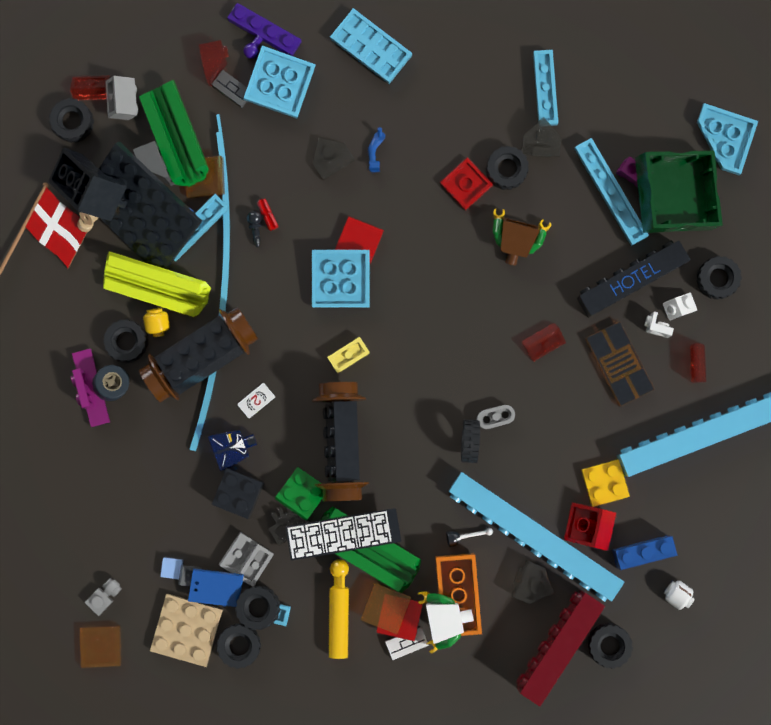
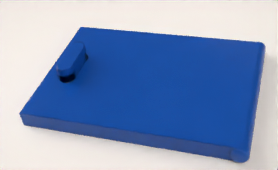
(215, 587)

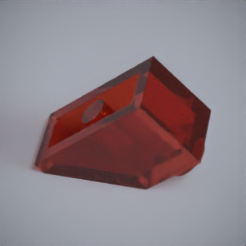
(213, 59)

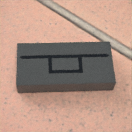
(230, 88)

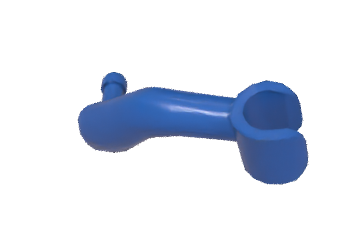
(374, 166)

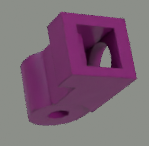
(628, 170)

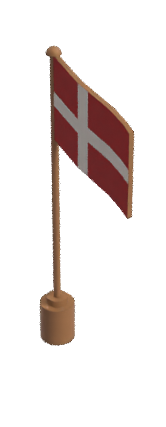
(53, 227)

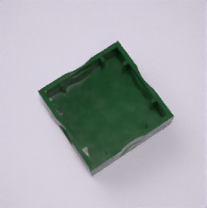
(678, 191)

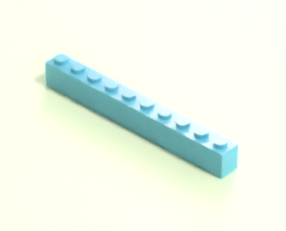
(695, 437)
(537, 537)

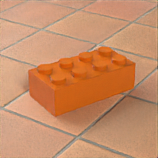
(459, 581)

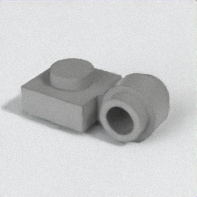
(100, 599)

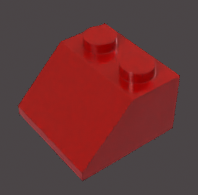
(590, 526)

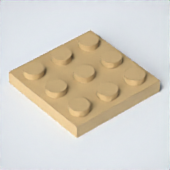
(186, 630)

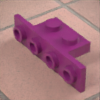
(86, 397)

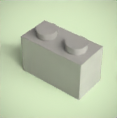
(121, 98)

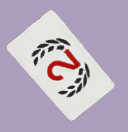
(256, 400)

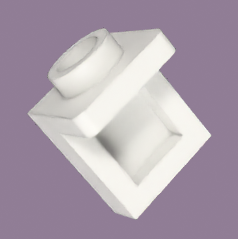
(679, 306)

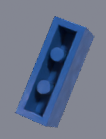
(644, 552)

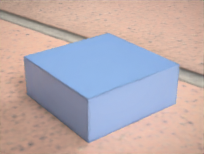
(171, 567)

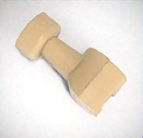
(86, 222)

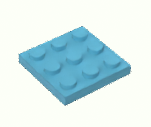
(279, 82)
(340, 278)

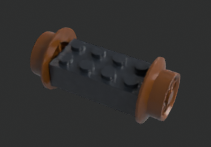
(198, 355)
(342, 441)

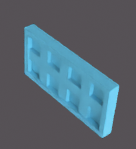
(371, 46)

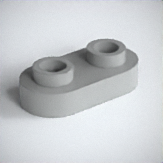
(495, 416)

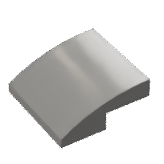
(246, 558)

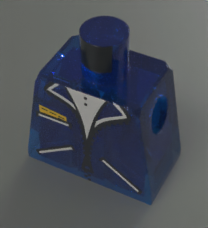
(231, 448)

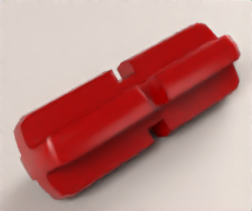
(266, 212)

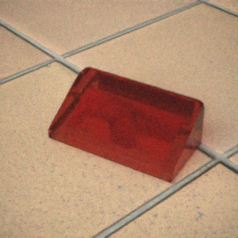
(89, 87)
(543, 342)
(698, 364)

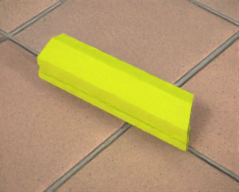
(155, 285)

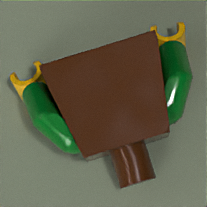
(517, 237)

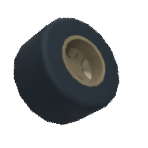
(113, 376)

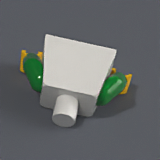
(444, 620)

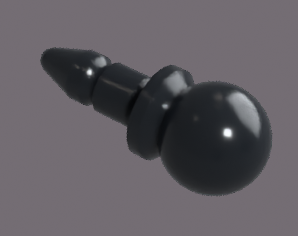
(254, 219)

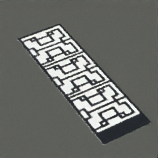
(343, 534)

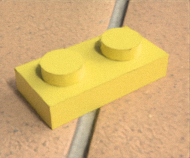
(348, 355)

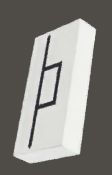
(400, 647)

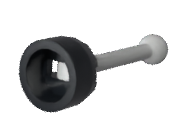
(454, 537)

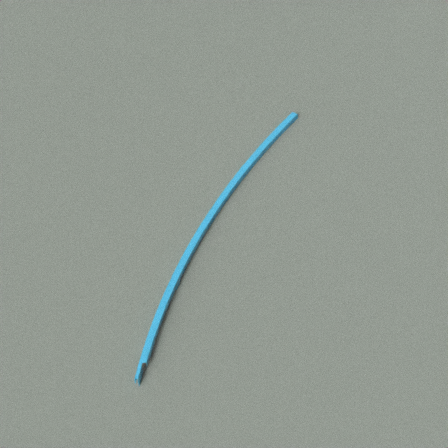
(224, 288)

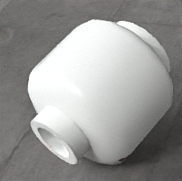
(679, 595)

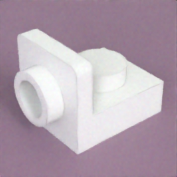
(660, 329)

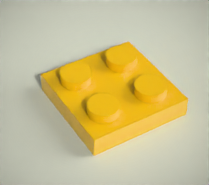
(605, 483)

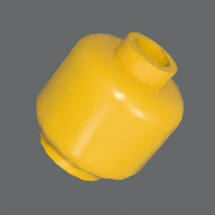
(156, 322)

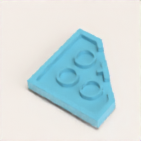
(727, 136)

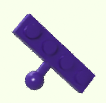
(263, 31)

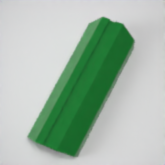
(174, 135)
(384, 562)

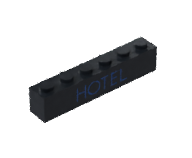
(634, 278)

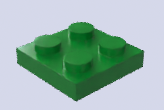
(300, 494)

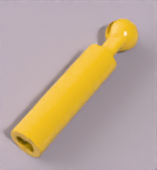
(338, 611)

